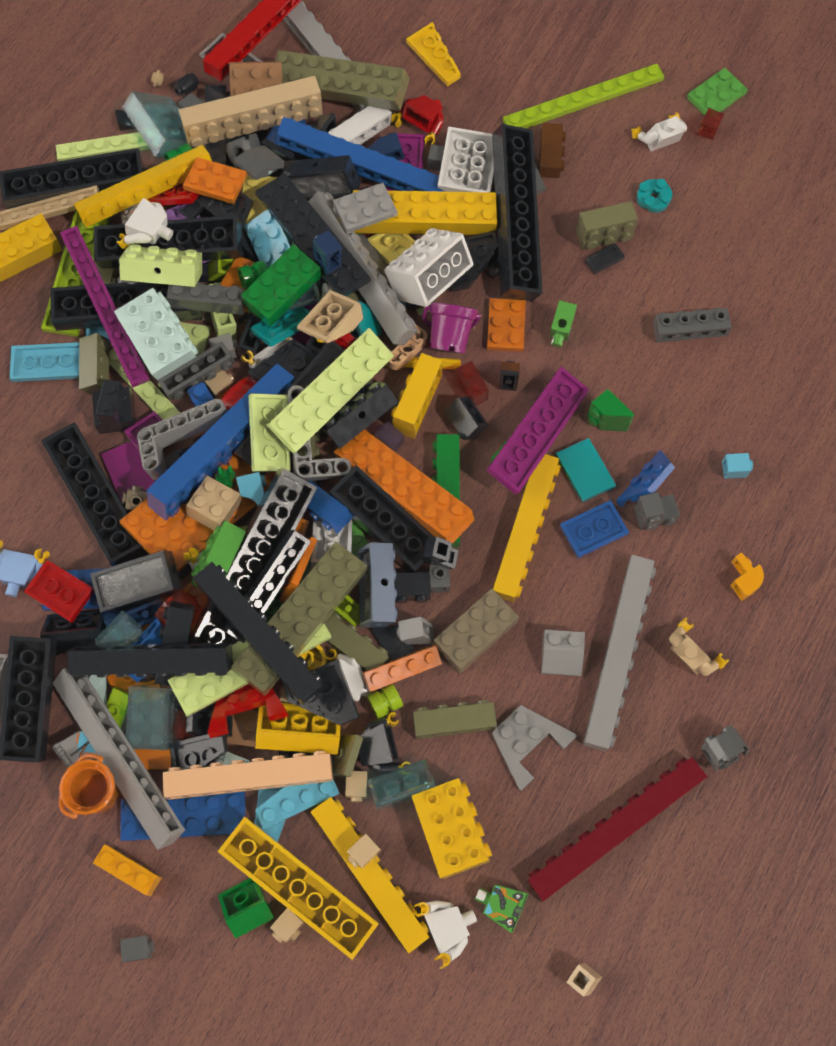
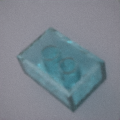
(150, 717)

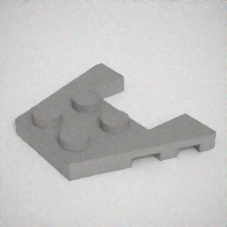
(521, 734)

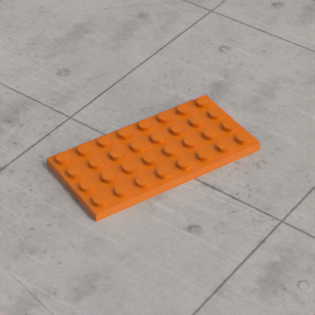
(181, 531)

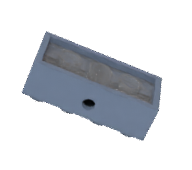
(377, 586)

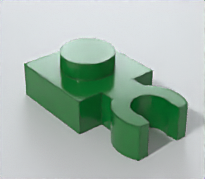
(226, 477)

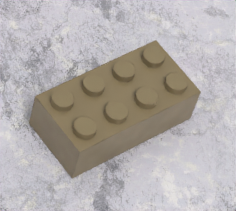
(475, 631)

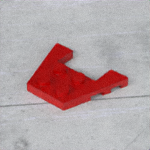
(240, 701)

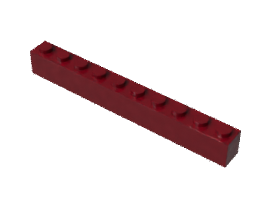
(616, 829)

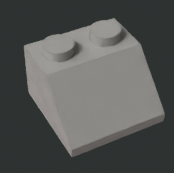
(562, 652)

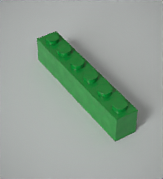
(448, 466)

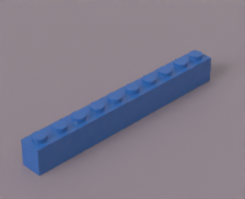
(367, 162)

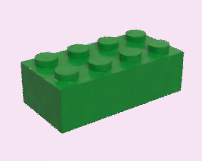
(281, 285)

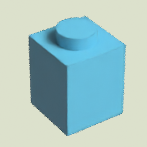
(737, 465)

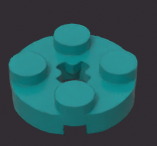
(656, 186)

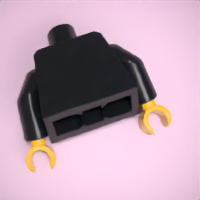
(379, 746)

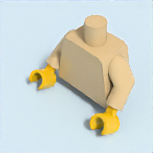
(691, 653)

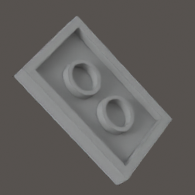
(365, 208)

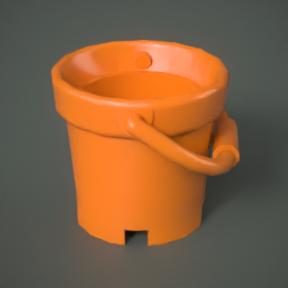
(87, 787)

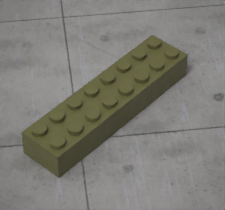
(347, 79)
(305, 611)

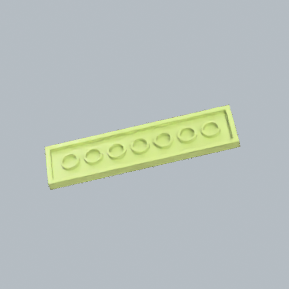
(330, 391)
(201, 691)

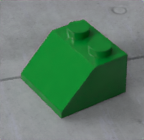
(609, 413)
(245, 907)

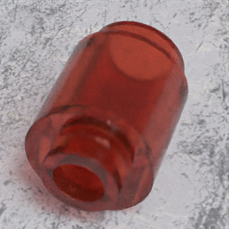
(179, 726)

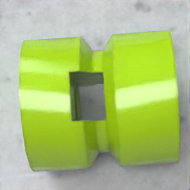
(385, 700)

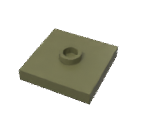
(347, 754)

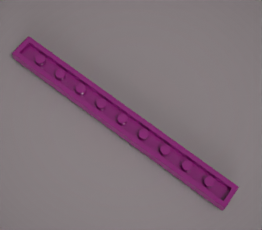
(104, 306)

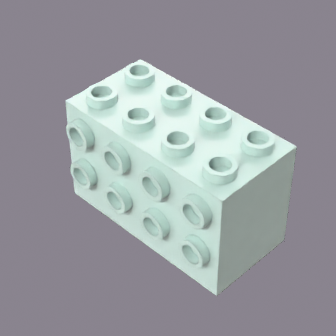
(156, 333)

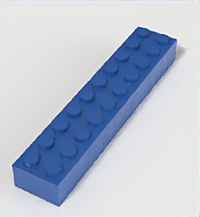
(212, 449)

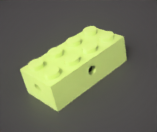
(161, 265)

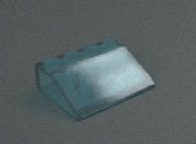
(157, 121)

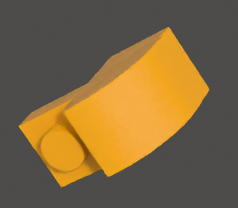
(750, 577)

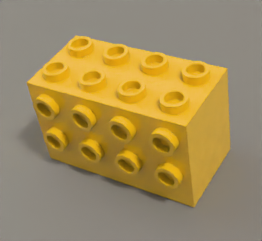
(451, 828)

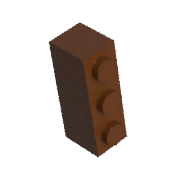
(551, 150)

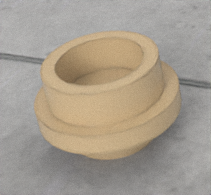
(157, 78)

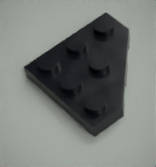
(482, 250)
(334, 698)

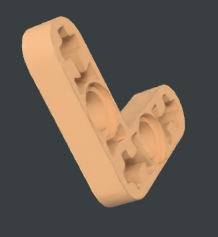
(415, 344)

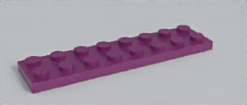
(537, 431)

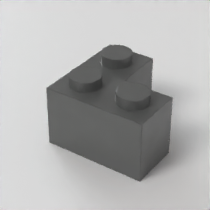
(655, 511)

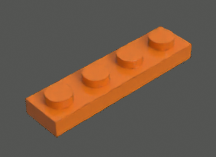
(401, 668)

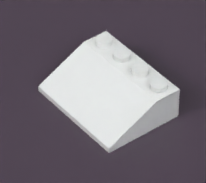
(467, 161)

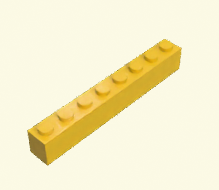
(134, 189)
(524, 529)
(372, 878)

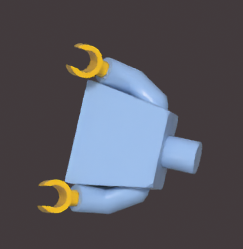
(19, 568)

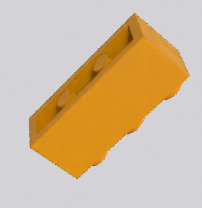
(127, 870)

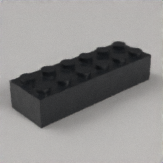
(382, 517)
(27, 699)

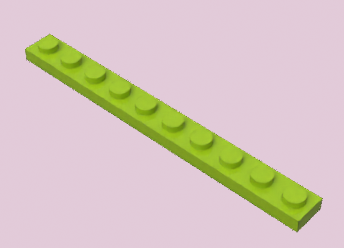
(585, 97)

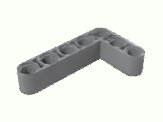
(175, 429)
(312, 465)

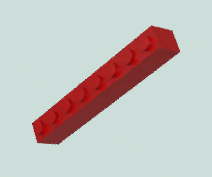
(246, 36)

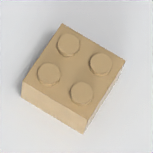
(213, 503)

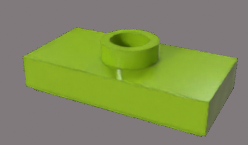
(118, 705)

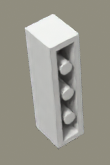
(363, 125)

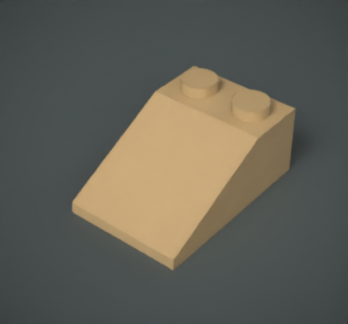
(332, 317)

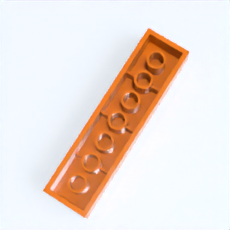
(413, 490)

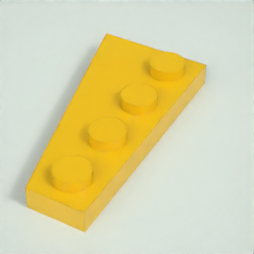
(434, 53)

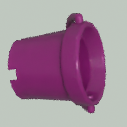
(450, 326)

